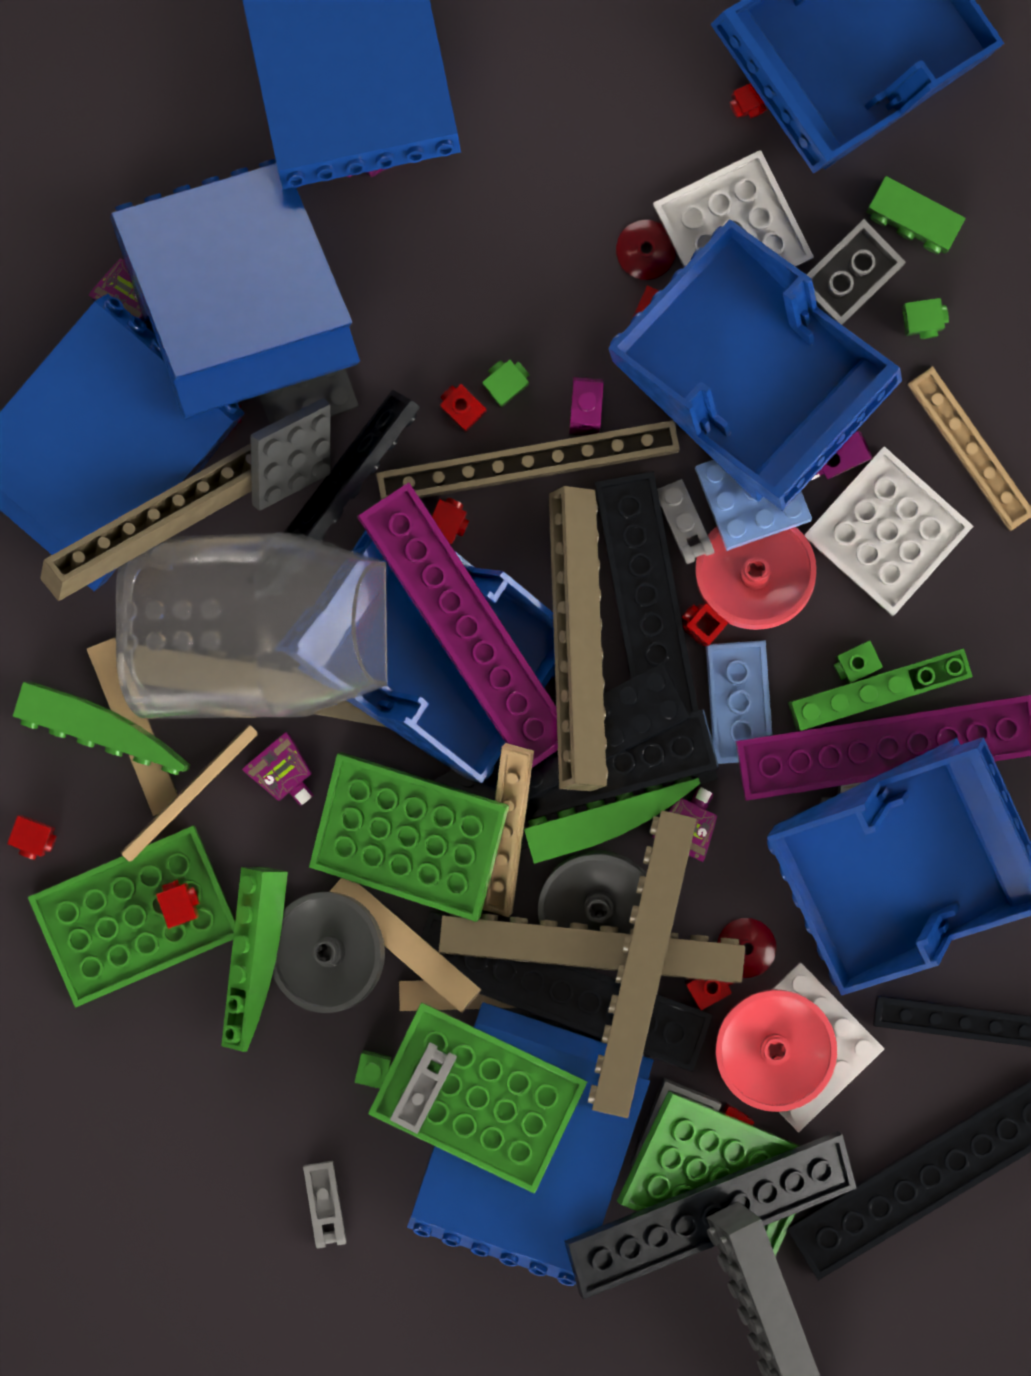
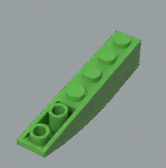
(879, 689)
(92, 725)
(601, 821)
(253, 951)

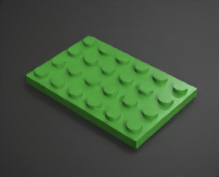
(409, 836)
(110, 925)
(495, 1104)
(694, 1147)

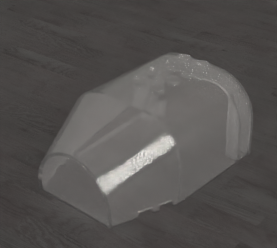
(248, 627)

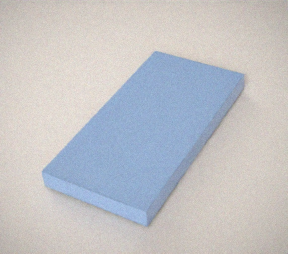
(737, 695)

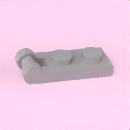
(684, 521)
(422, 1089)
(324, 1203)

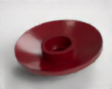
(636, 262)
(760, 937)

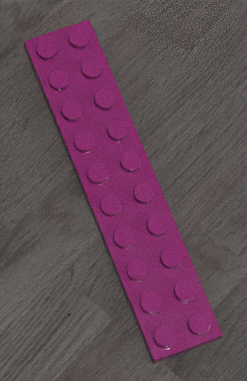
(463, 621)
(868, 748)

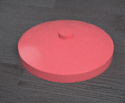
(759, 581)
(776, 1050)

